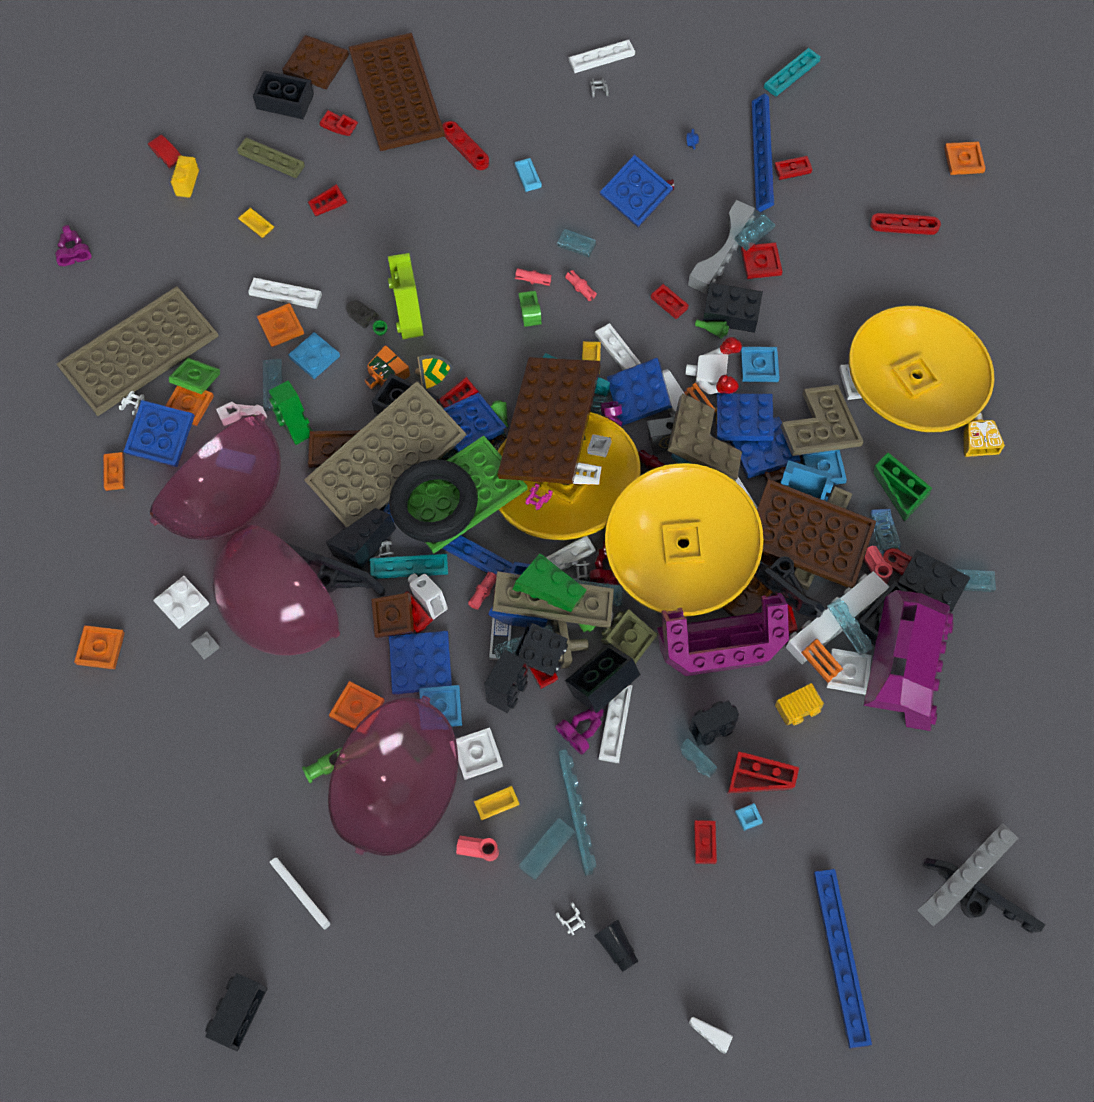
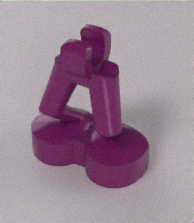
(79, 252)
(611, 410)
(569, 733)

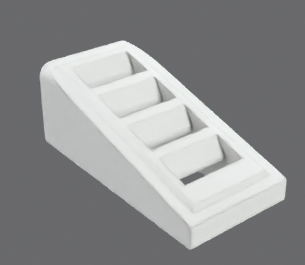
(580, 479)
(715, 1036)

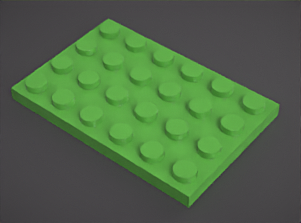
(439, 498)

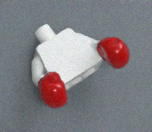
(712, 369)

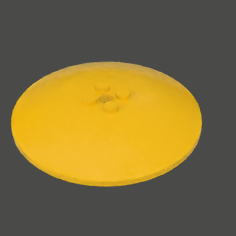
(927, 343)
(688, 505)
(579, 508)

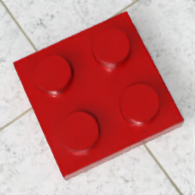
(762, 261)

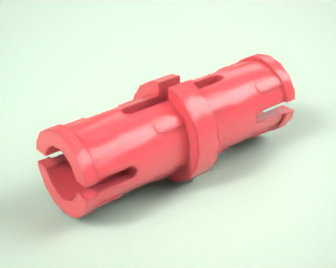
(533, 277)
(580, 285)
(482, 590)

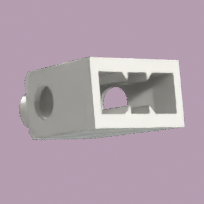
(428, 594)

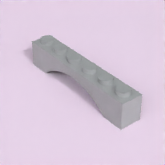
(707, 271)
(967, 875)

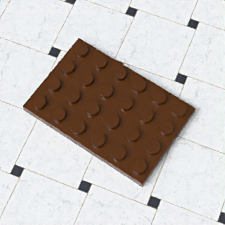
(813, 533)

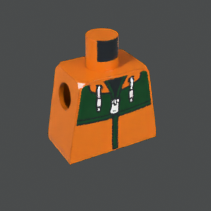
(383, 365)

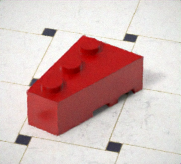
(761, 774)

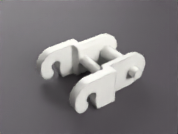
(127, 400)
(571, 929)

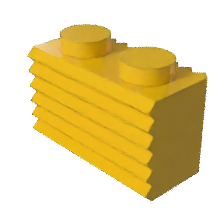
(184, 176)
(799, 705)

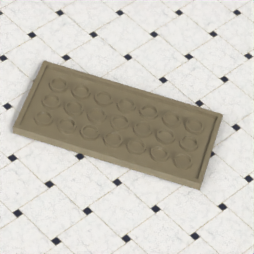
(137, 350)
(368, 465)

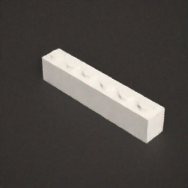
(826, 627)

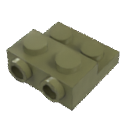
(629, 634)

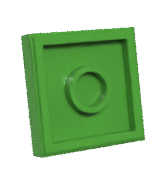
(194, 375)

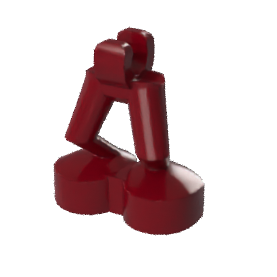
(600, 575)

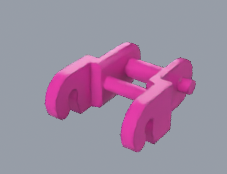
(545, 498)

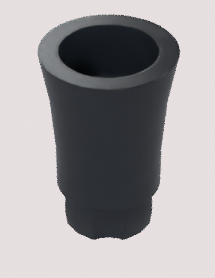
(617, 945)

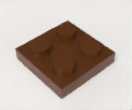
(392, 615)

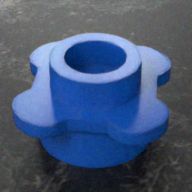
(692, 139)

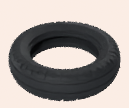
(442, 529)

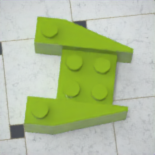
(406, 296)

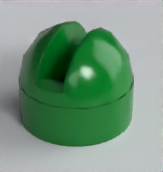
(380, 325)

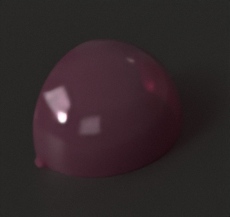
(221, 483)
(271, 595)
(394, 777)

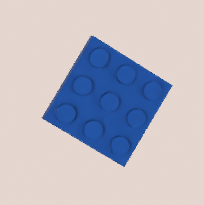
(636, 190)
(640, 391)
(745, 417)
(475, 419)
(159, 433)
(765, 455)
(419, 661)

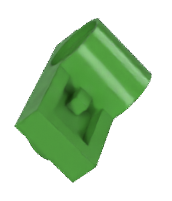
(530, 308)

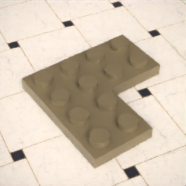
(828, 429)
(693, 442)

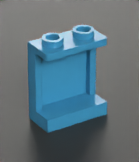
(807, 480)

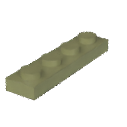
(271, 157)

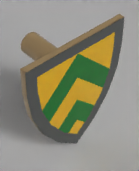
(433, 371)

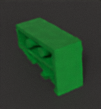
(289, 412)
(901, 485)
(550, 584)

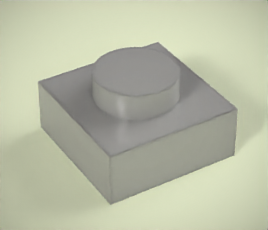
(599, 445)
(205, 645)

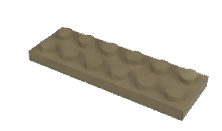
(592, 610)

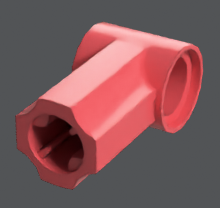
(877, 563)
(475, 847)

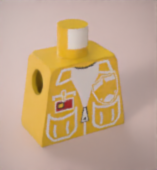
(982, 438)

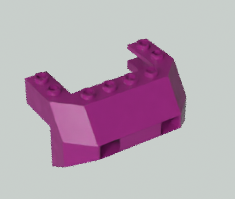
(726, 641)
(918, 642)

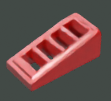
(334, 203)
(460, 387)

